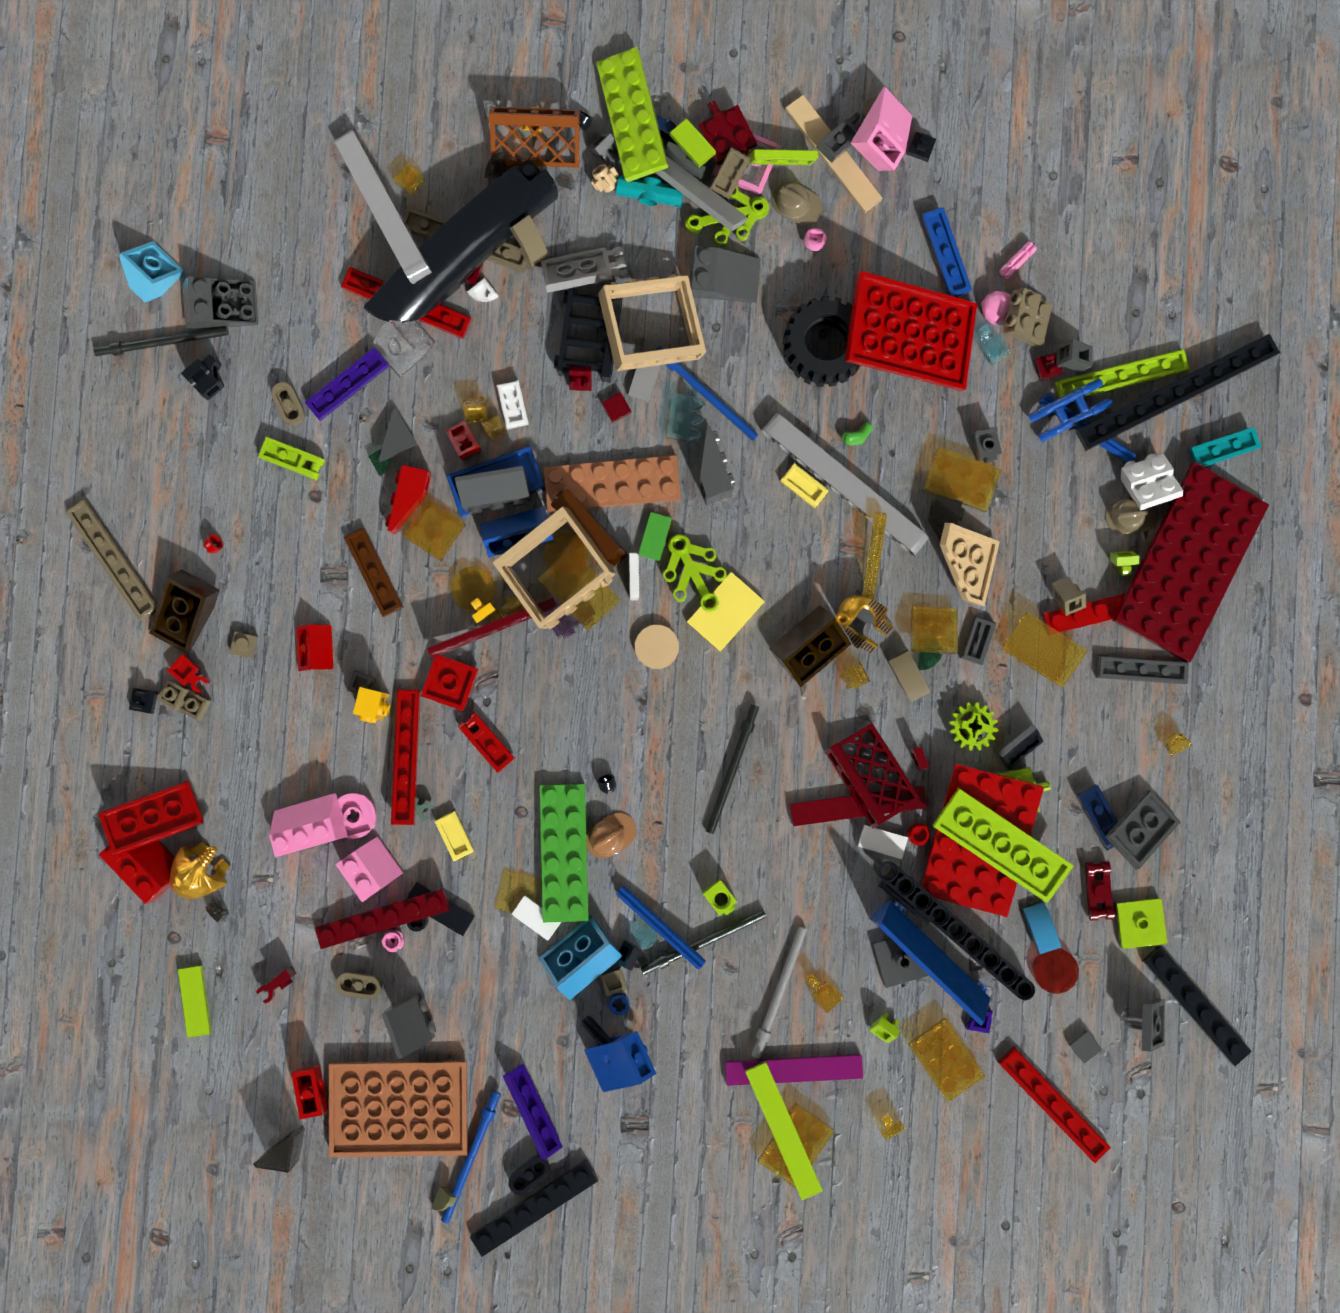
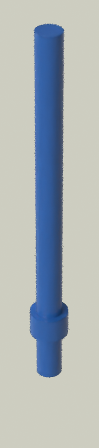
(714, 400)
(487, 1114)

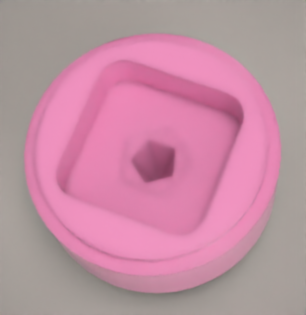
(815, 239)

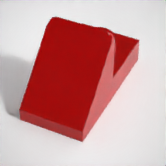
(463, 440)

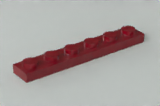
(382, 918)

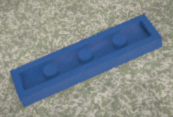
(946, 252)

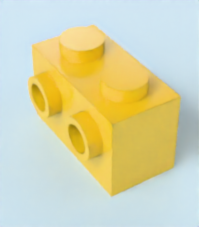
(371, 705)

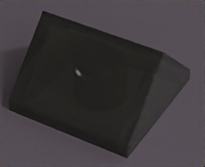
(283, 1154)

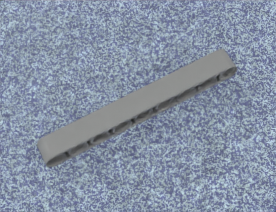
(383, 207)
(843, 483)

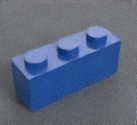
(505, 532)

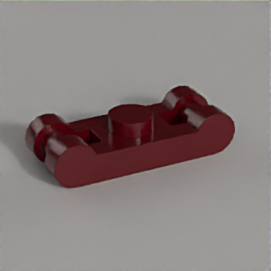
(1099, 890)

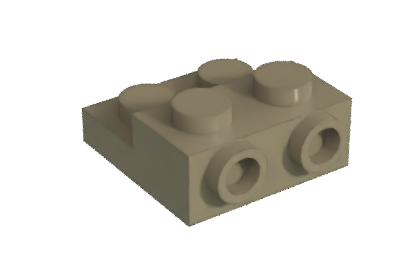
(1027, 317)

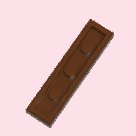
(373, 572)

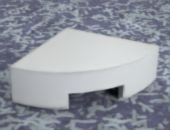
(482, 291)

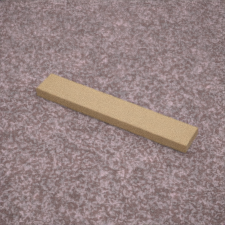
(844, 166)

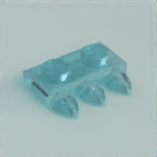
(682, 417)

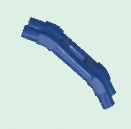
(1057, 406)

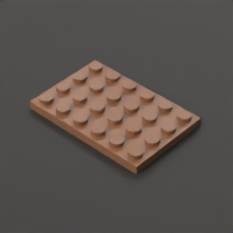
(398, 1108)

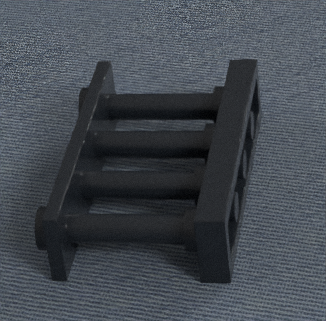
(604, 367)

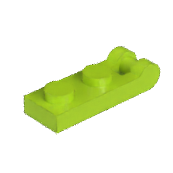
(290, 458)

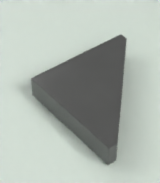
(397, 437)

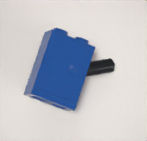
(617, 1060)

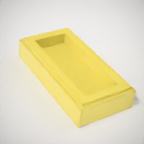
(804, 485)
(454, 835)

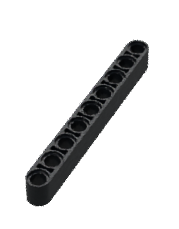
(963, 934)

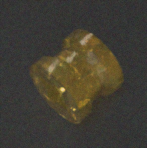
(494, 427)

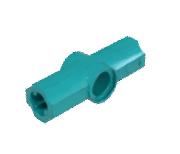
(649, 192)

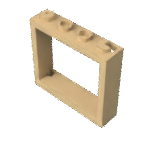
(659, 357)
(532, 540)

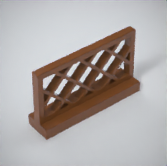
(536, 117)

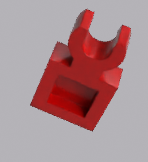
(186, 671)

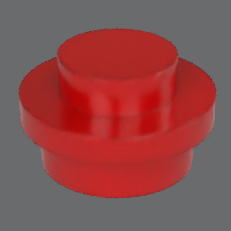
(918, 834)

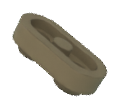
(289, 404)
(360, 985)

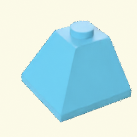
(149, 270)

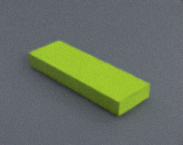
(783, 157)
(194, 1001)

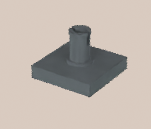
(895, 964)
(1151, 1023)

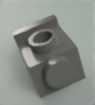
(1074, 355)
(981, 451)

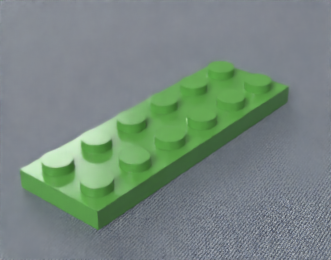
(564, 853)

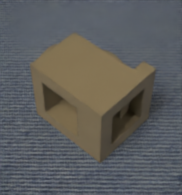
(1068, 596)

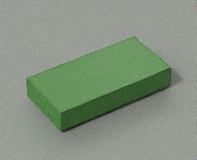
(655, 536)

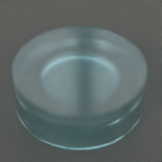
(645, 937)

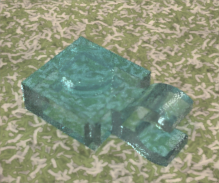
(994, 347)

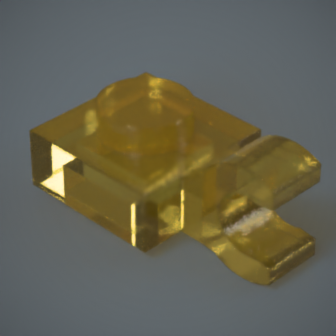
(825, 994)

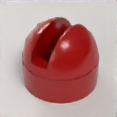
(216, 540)

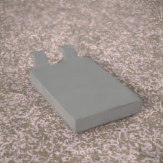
(583, 268)

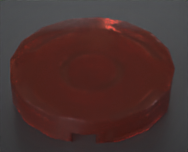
(1055, 971)

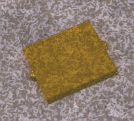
(514, 888)

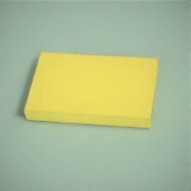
(735, 608)

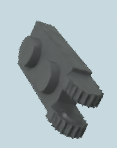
(839, 139)

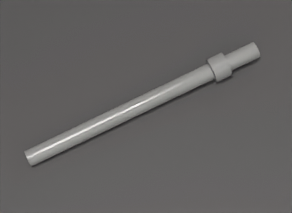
(763, 1034)

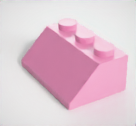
(307, 825)

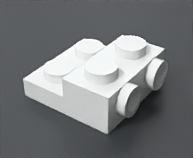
(1150, 481)

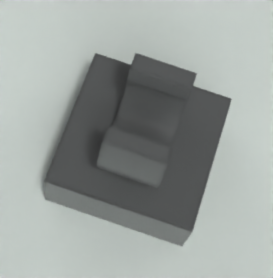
(602, 144)

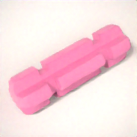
(1017, 260)

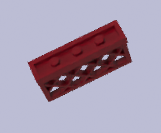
(859, 789)

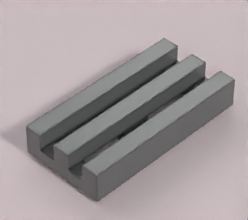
(984, 622)

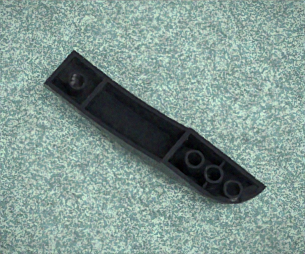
(465, 243)

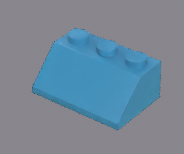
(580, 957)

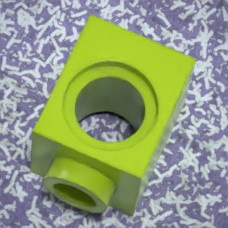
(713, 890)

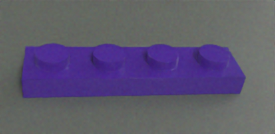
(347, 384)
(532, 1111)

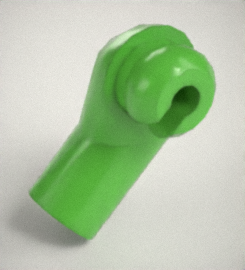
(857, 437)

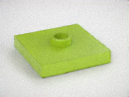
(1141, 923)

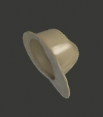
(797, 203)
(1126, 518)

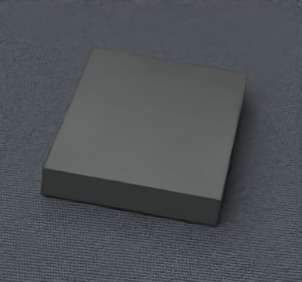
(1142, 829)

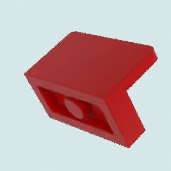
(314, 647)

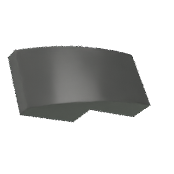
(675, 153)

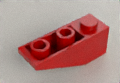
(410, 492)

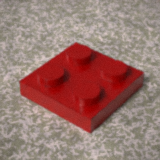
(449, 682)

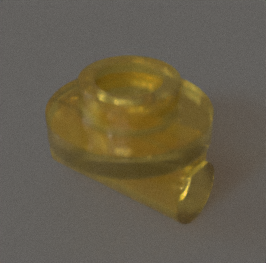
(1177, 743)

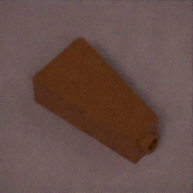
(601, 537)

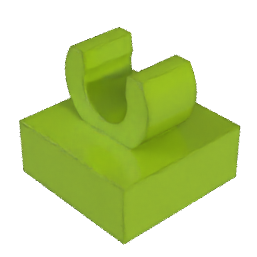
(1124, 560)
(884, 1029)

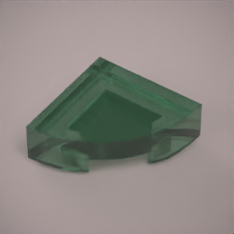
(381, 467)
(928, 660)

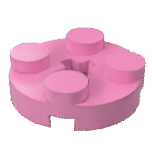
(366, 810)

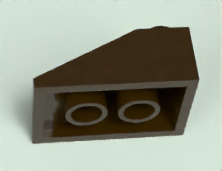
(183, 610)

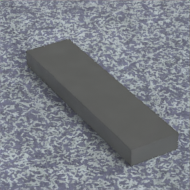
(1142, 670)

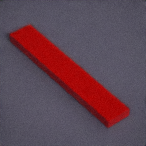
(440, 317)
(405, 757)
(1054, 1104)

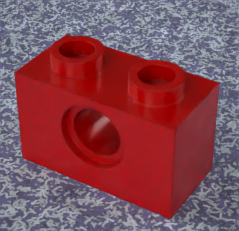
(309, 1091)

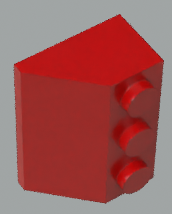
(143, 869)

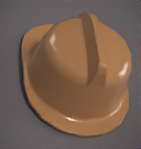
(611, 835)

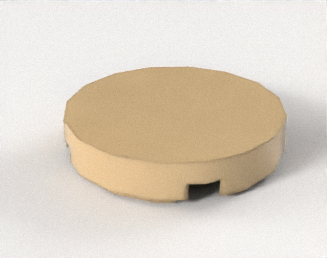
(656, 646)

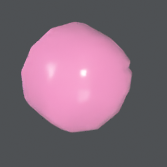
(996, 307)

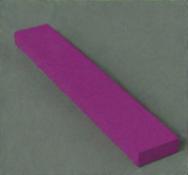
(799, 1069)

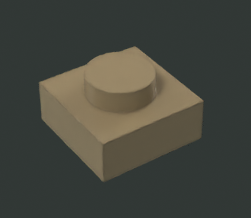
(244, 645)

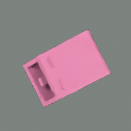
(884, 132)

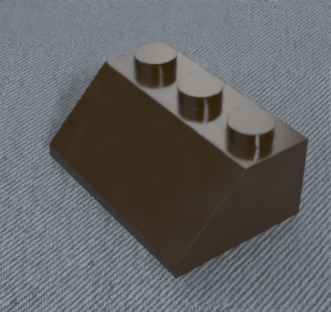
(810, 645)

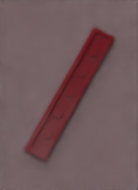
(487, 629)
(846, 807)

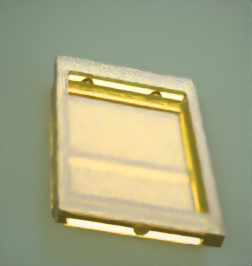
(571, 575)
(1044, 649)

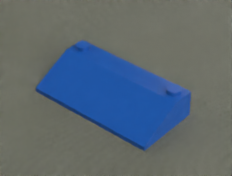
(932, 960)

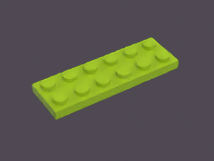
(632, 114)
(1003, 845)

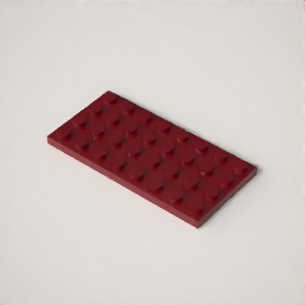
(1191, 562)

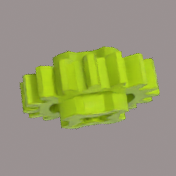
(972, 736)

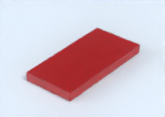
(150, 818)

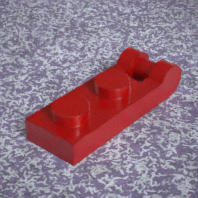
(486, 742)

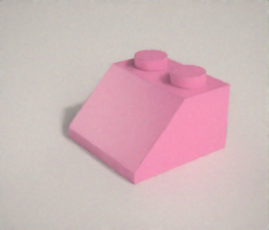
(369, 869)

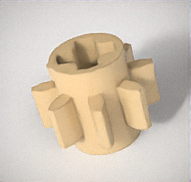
(604, 178)

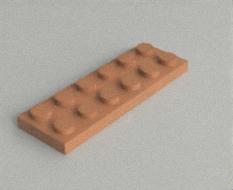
(616, 482)

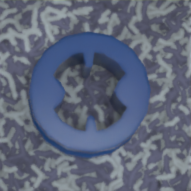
(625, 1000)

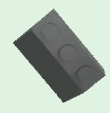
(493, 489)

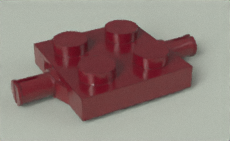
(727, 130)

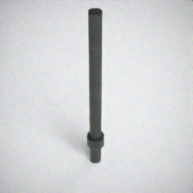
(119, 348)
(747, 727)
(664, 960)

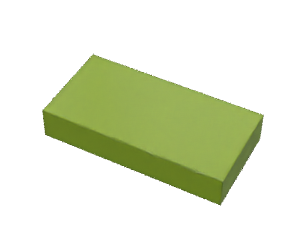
(692, 143)

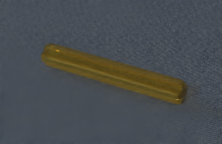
(874, 555)

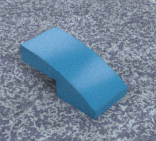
(1041, 927)

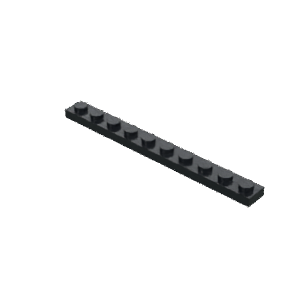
(1177, 392)

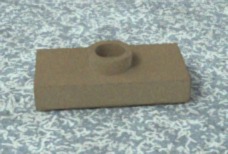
(730, 173)

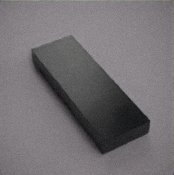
(455, 919)

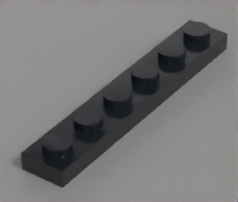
(1196, 1006)
(533, 1208)

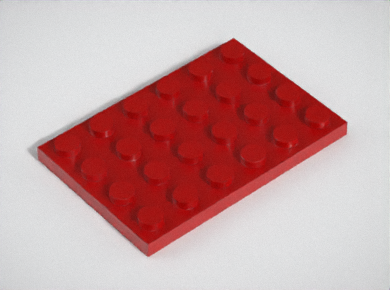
(910, 331)
(956, 872)

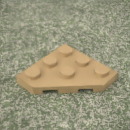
(970, 561)

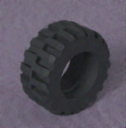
(796, 352)

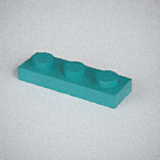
(1225, 447)

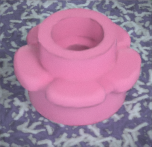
(386, 941)

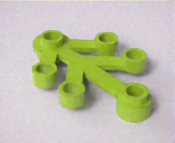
(748, 210)
(692, 570)

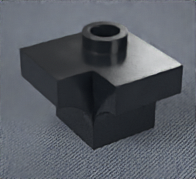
(204, 376)

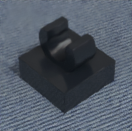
(921, 146)
(143, 700)
(630, 954)

